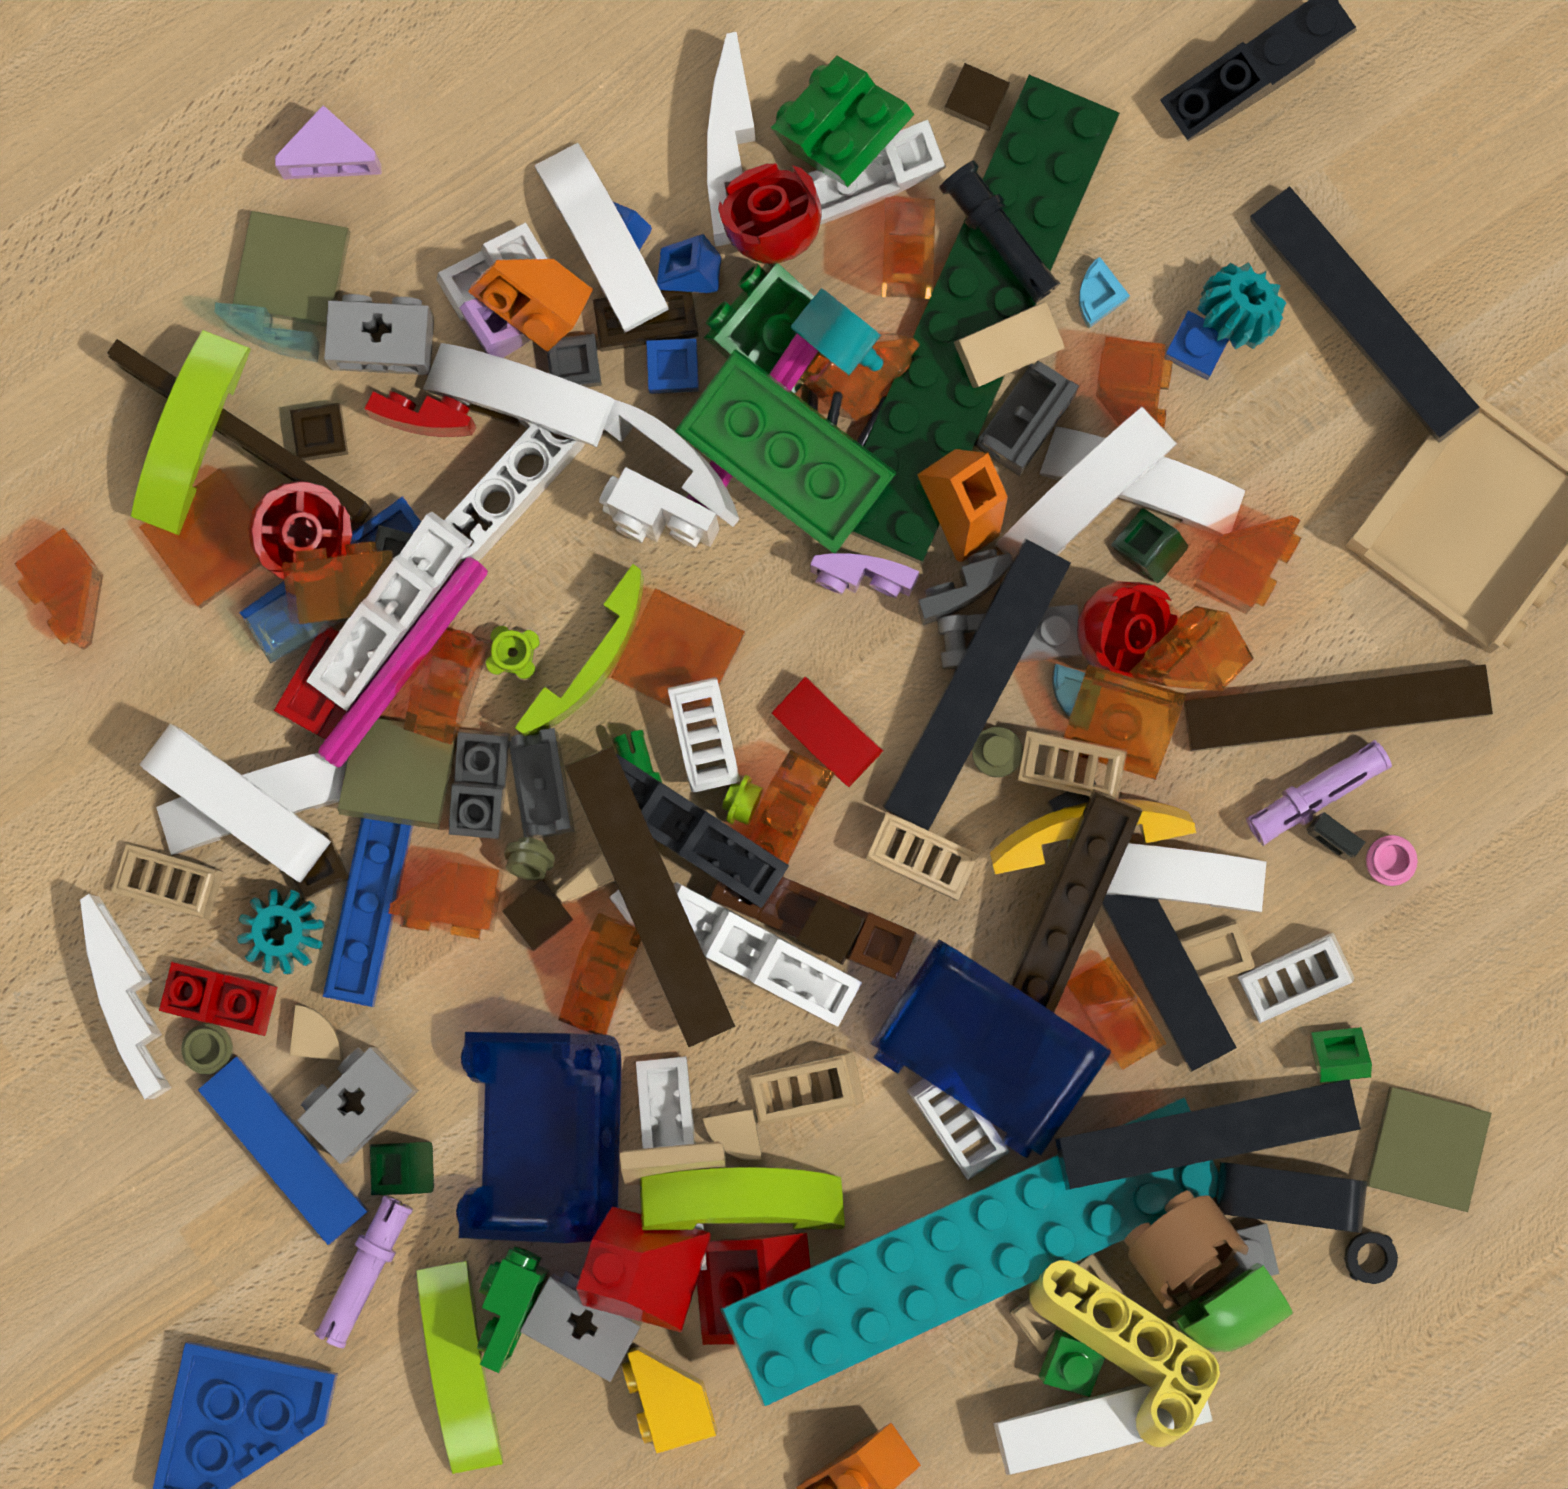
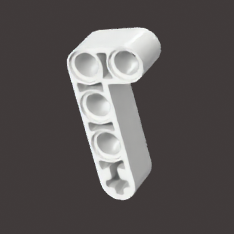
(521, 489)
(234, 802)

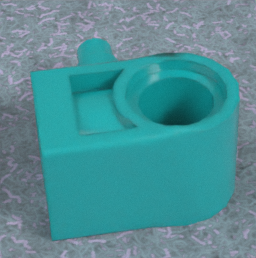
(838, 333)

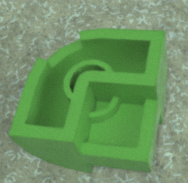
(1234, 1312)

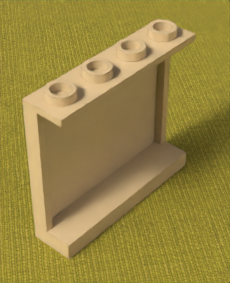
(1474, 525)

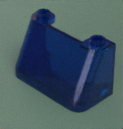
(989, 1048)
(545, 1136)

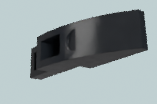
(1257, 67)

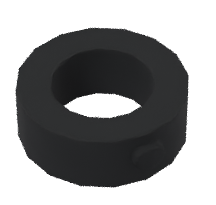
(1390, 1261)

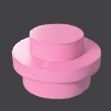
(1391, 860)

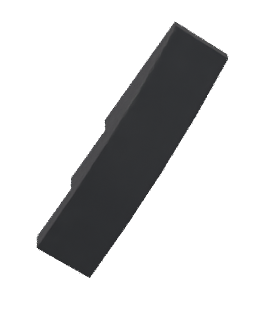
(704, 838)

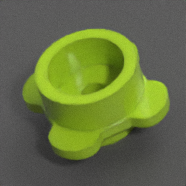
(505, 639)
(742, 801)

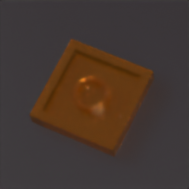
(213, 541)
(676, 647)
(1127, 716)

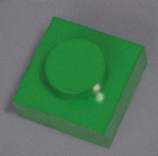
(1341, 1054)
(1071, 1365)

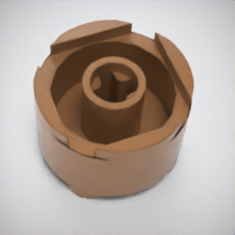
(1185, 1249)

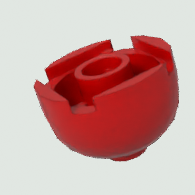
(771, 213)
(297, 519)
(1123, 624)

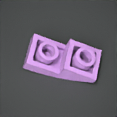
(847, 570)

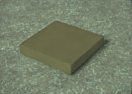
(291, 267)
(397, 777)
(1428, 1149)

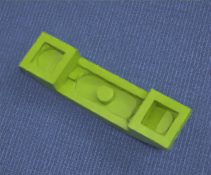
(186, 430)
(549, 708)
(741, 1196)
(454, 1366)

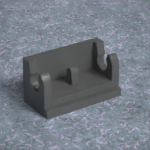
(1027, 417)
(541, 784)

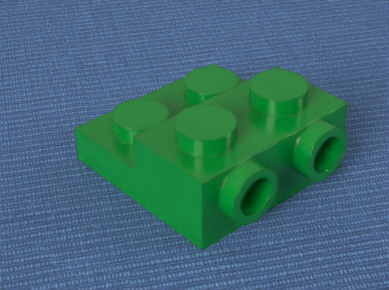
(840, 121)
(760, 317)
(511, 1293)

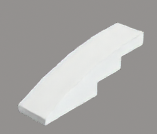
(728, 125)
(389, 610)
(768, 959)
(117, 978)
(666, 1106)
(1079, 1428)

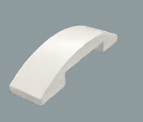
(900, 165)
(602, 237)
(519, 392)
(702, 484)
(1091, 485)
(1167, 487)
(294, 784)
(1190, 877)

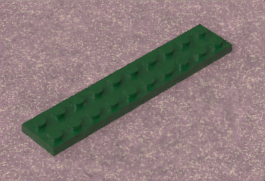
(932, 407)

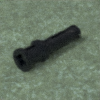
(986, 213)

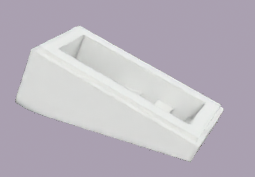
(712, 776)
(1335, 957)
(979, 1160)

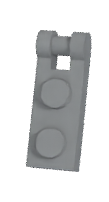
(1052, 639)

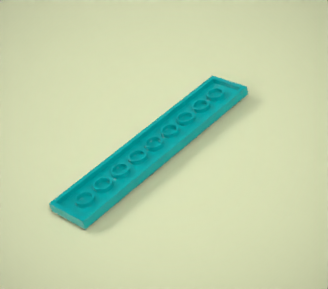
(942, 1267)

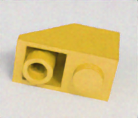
(672, 1401)

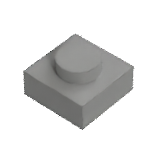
(1259, 1251)

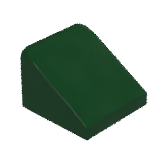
(1150, 545)
(401, 1168)

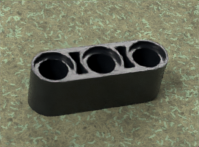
(1291, 1197)

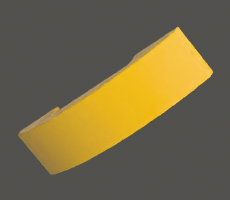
(1024, 846)

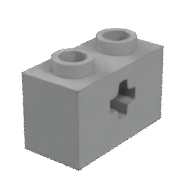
(401, 351)
(347, 1132)
(553, 1327)

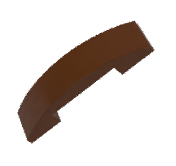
(879, 946)

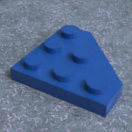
(237, 1415)

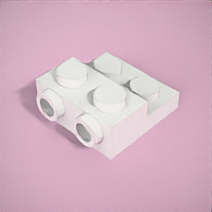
(646, 507)

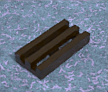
(639, 338)

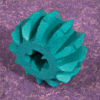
(1241, 305)
(293, 942)

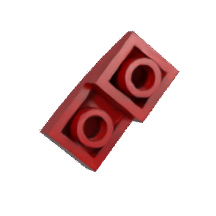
(434, 418)
(827, 731)
(218, 999)

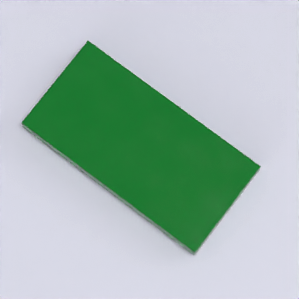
(785, 451)

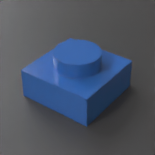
(1196, 346)
(672, 366)

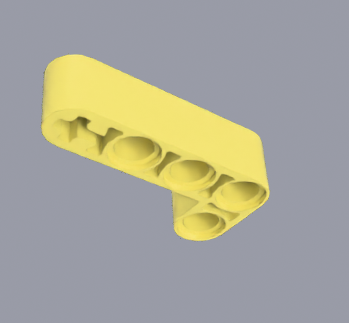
(1120, 1346)

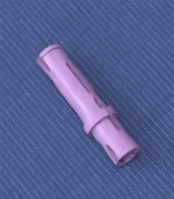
(1302, 802)
(372, 1253)

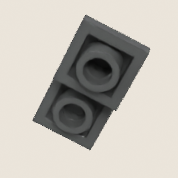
(977, 577)
(479, 784)

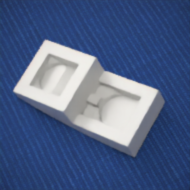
(512, 245)

